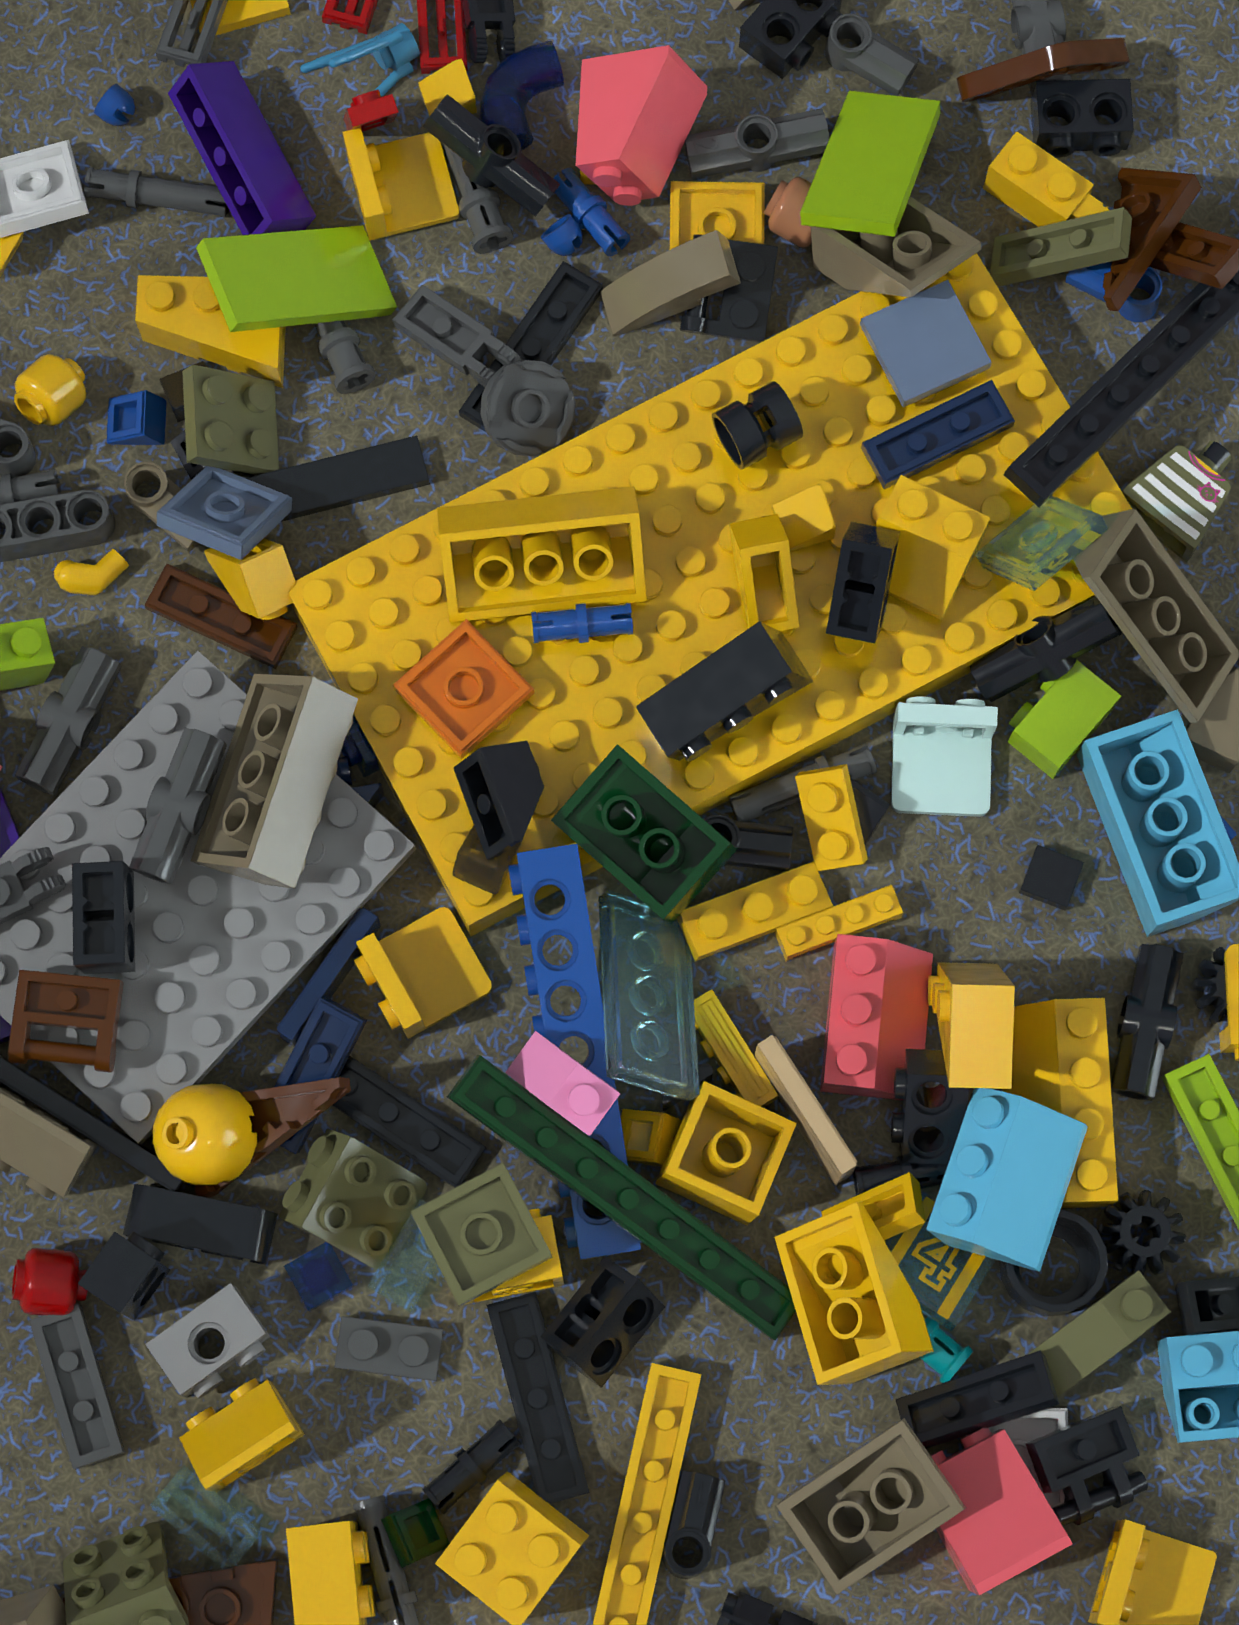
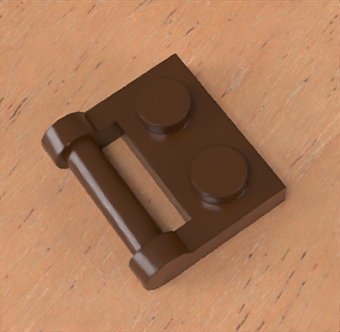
(66, 1003)

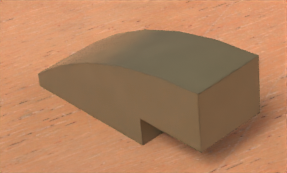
(670, 283)

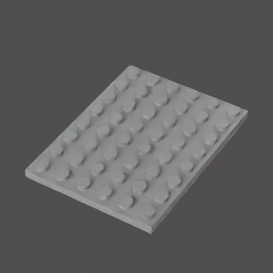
(209, 944)

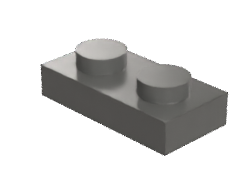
(389, 1348)

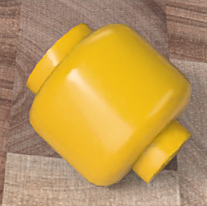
(50, 390)

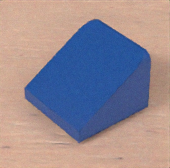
(136, 419)

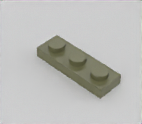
(1061, 247)

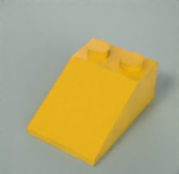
(851, 1297)

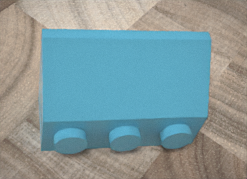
(1006, 1178)

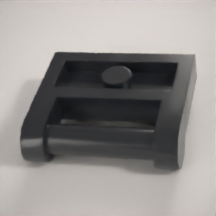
(744, 305)

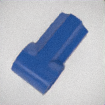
(1091, 280)

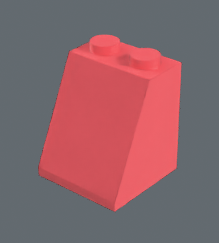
(635, 120)
(1005, 1514)

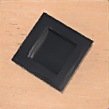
(1051, 877)

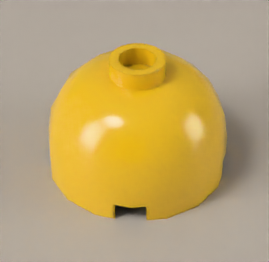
(205, 1134)

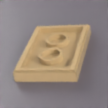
(805, 1110)

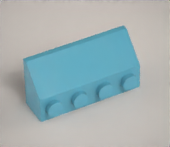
(1161, 821)

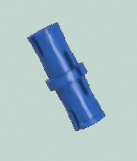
(590, 212)
(582, 623)

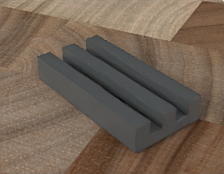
(183, 55)

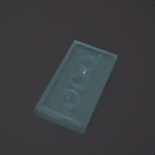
(647, 999)

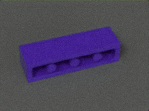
(240, 149)

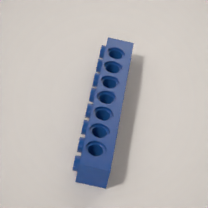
(562, 868)

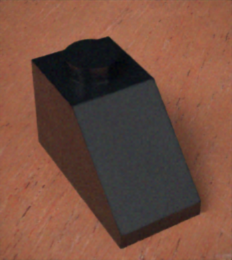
(500, 793)

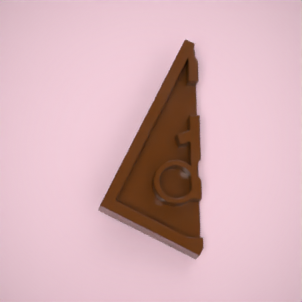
(1156, 206)
(281, 1114)

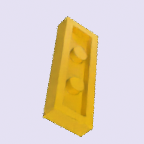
(753, 911)

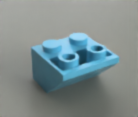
(1201, 1385)

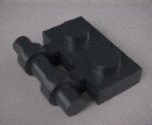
(1084, 1450)

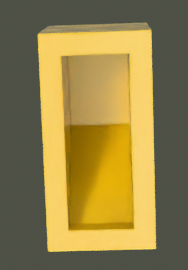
(765, 572)
(258, 580)

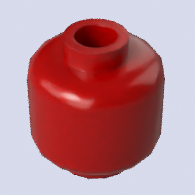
(48, 1282)

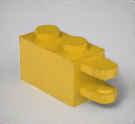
(1039, 184)

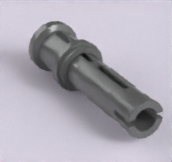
(480, 204)
(341, 349)

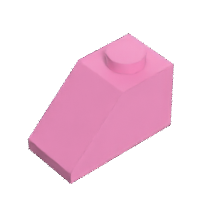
(562, 1083)

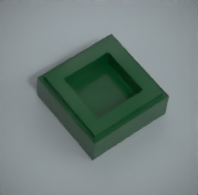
(415, 1532)

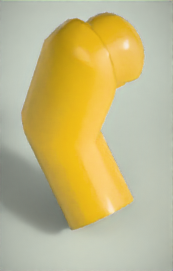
(89, 578)

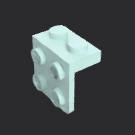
(942, 757)

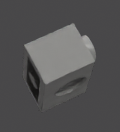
(178, 1345)

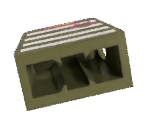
(1181, 495)

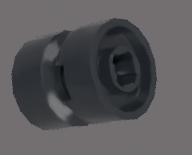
(742, 433)

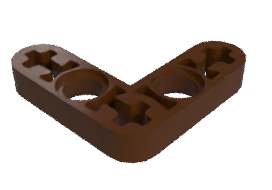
(1053, 60)

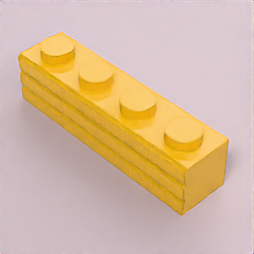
(844, 918)
(731, 1052)

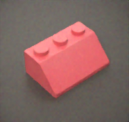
(873, 1014)

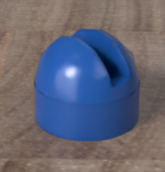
(111, 101)
(563, 236)

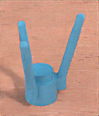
(390, 49)

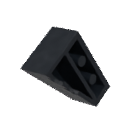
(723, 692)

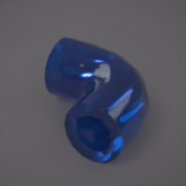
(515, 83)

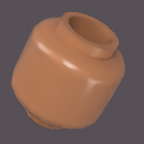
(785, 212)

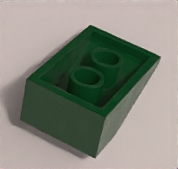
(643, 834)

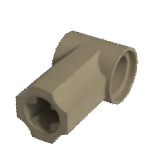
(149, 506)

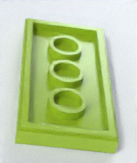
(870, 163)
(296, 277)

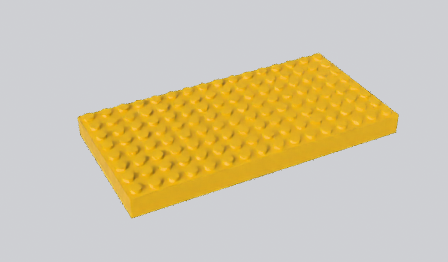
(389, 607)

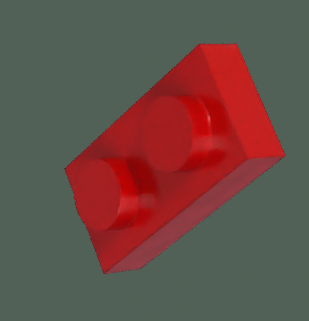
(370, 111)

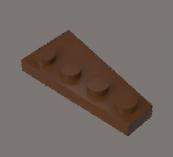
(229, 1594)

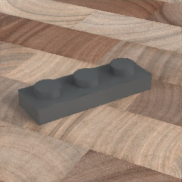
(77, 1387)

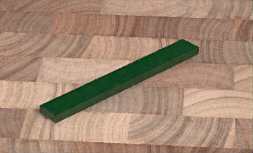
(624, 1196)

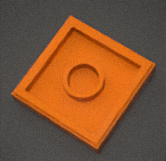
(463, 689)

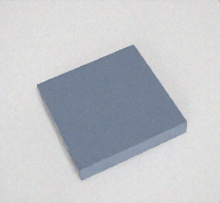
(925, 343)
(224, 511)

